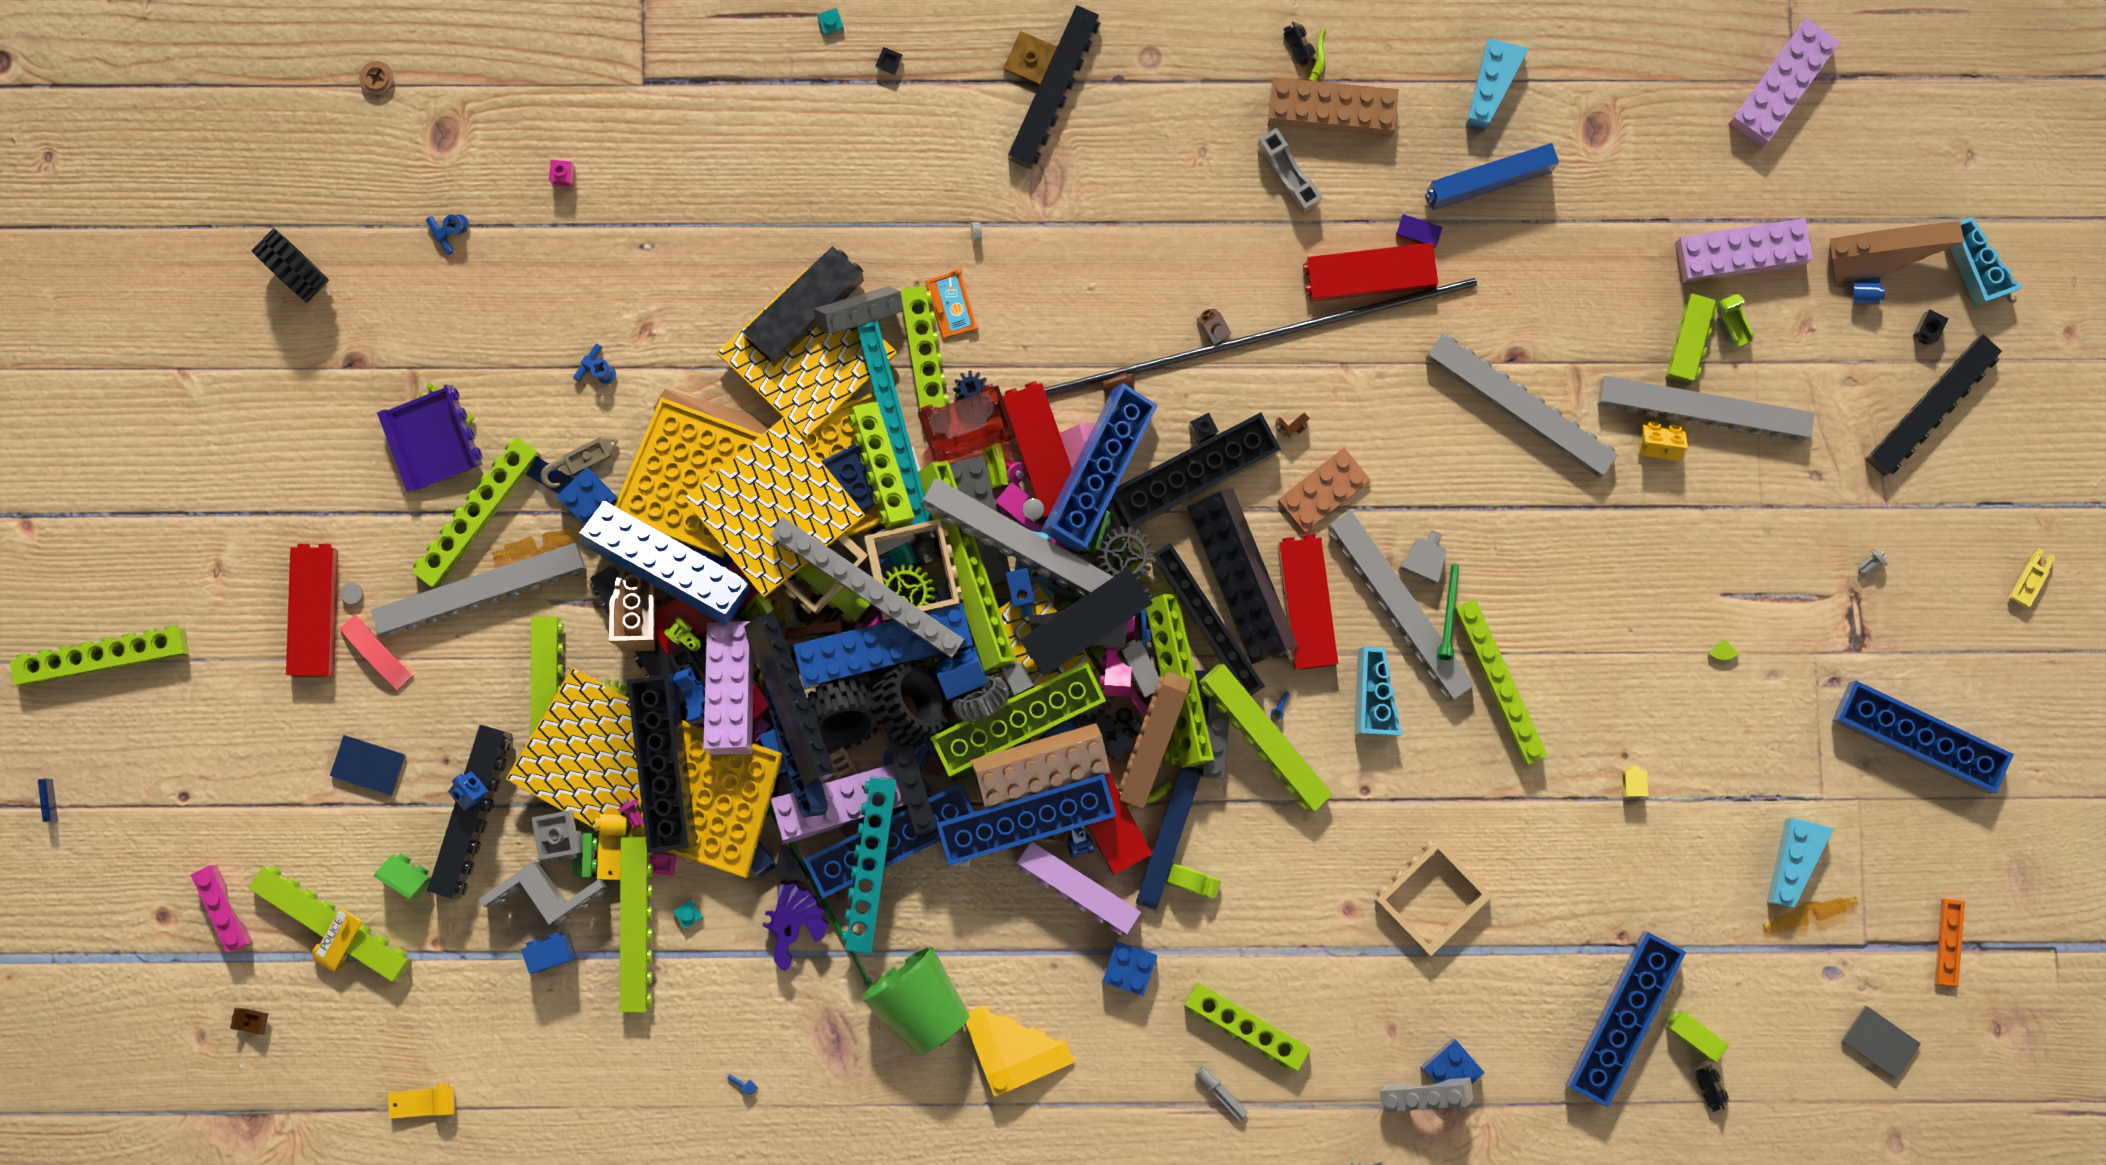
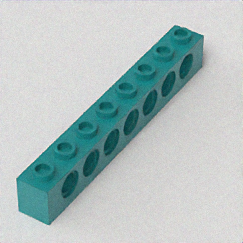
(863, 941)

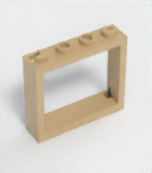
(946, 551)
(806, 603)
(1400, 877)

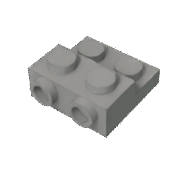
(557, 836)

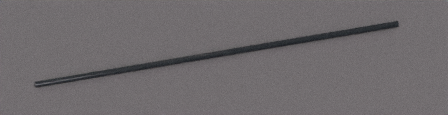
(1262, 336)

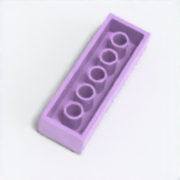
(1784, 82)
(1743, 250)
(728, 690)
(844, 806)
(1079, 888)

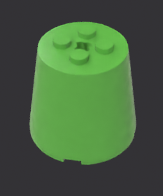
(918, 1002)

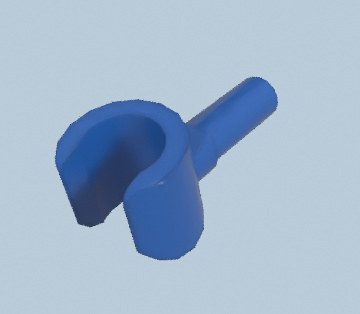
(1281, 705)
(749, 1088)

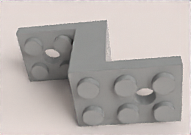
(544, 893)

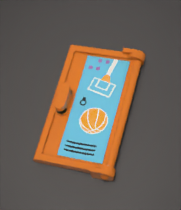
(951, 300)

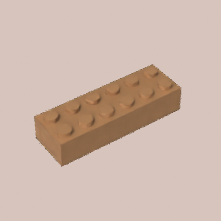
(1333, 106)
(1154, 739)
(1040, 765)

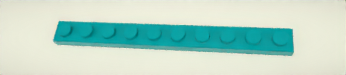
(892, 415)

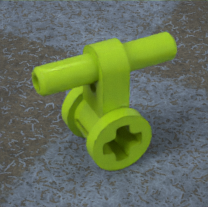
(683, 634)

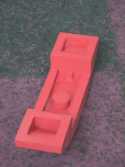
(375, 652)

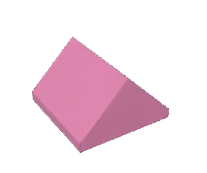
(1075, 439)

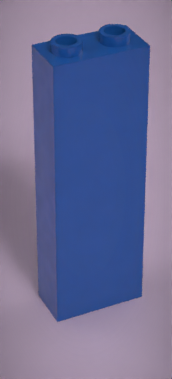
(1492, 176)

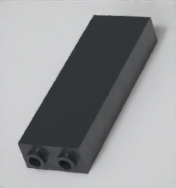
(793, 313)
(1087, 621)

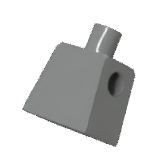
(1425, 558)

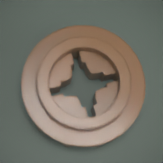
(374, 68)

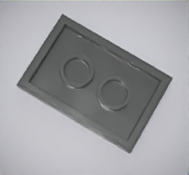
(1881, 1042)

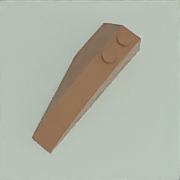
(1883, 251)
(722, 412)
(632, 613)

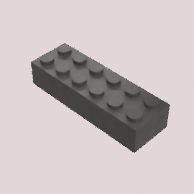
(973, 480)

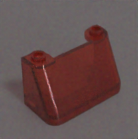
(966, 425)

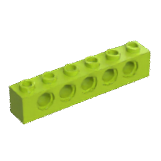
(910, 298)
(870, 415)
(1297, 1052)

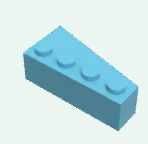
(1495, 74)
(1980, 266)
(1375, 695)
(1796, 859)

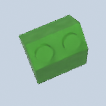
(403, 876)

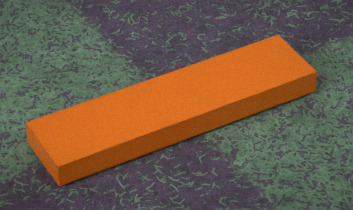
(1949, 942)

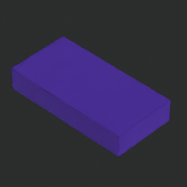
(1418, 230)

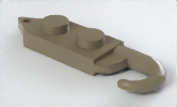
(579, 459)

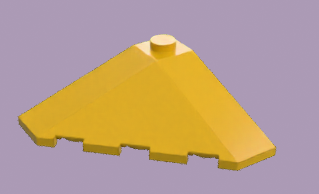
(1012, 1052)

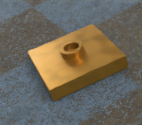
(1029, 58)

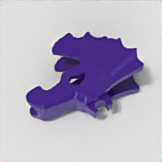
(794, 908)

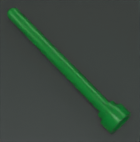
(1446, 651)

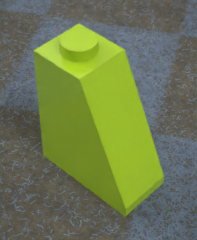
(1697, 1036)

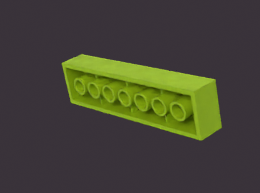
(1019, 718)

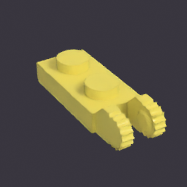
(2031, 580)

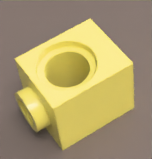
(1634, 782)

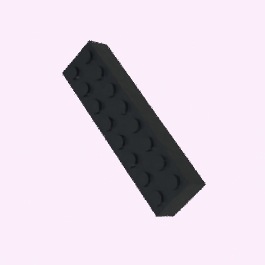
(1195, 471)
(1242, 576)
(661, 763)
(466, 826)

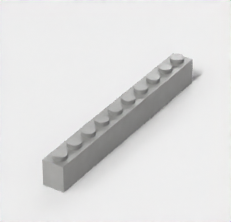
(1522, 406)
(1706, 408)
(1012, 539)
(866, 587)
(478, 589)
(1399, 603)

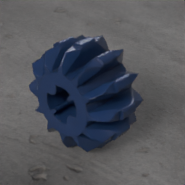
(962, 385)

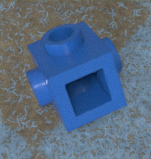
(467, 790)

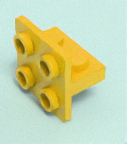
(1663, 441)

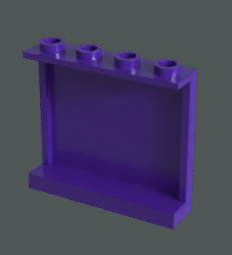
(430, 438)

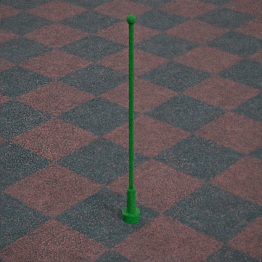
(867, 981)

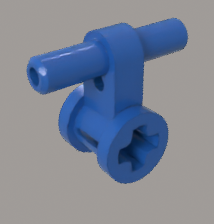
(449, 223)
(598, 368)
(1079, 842)

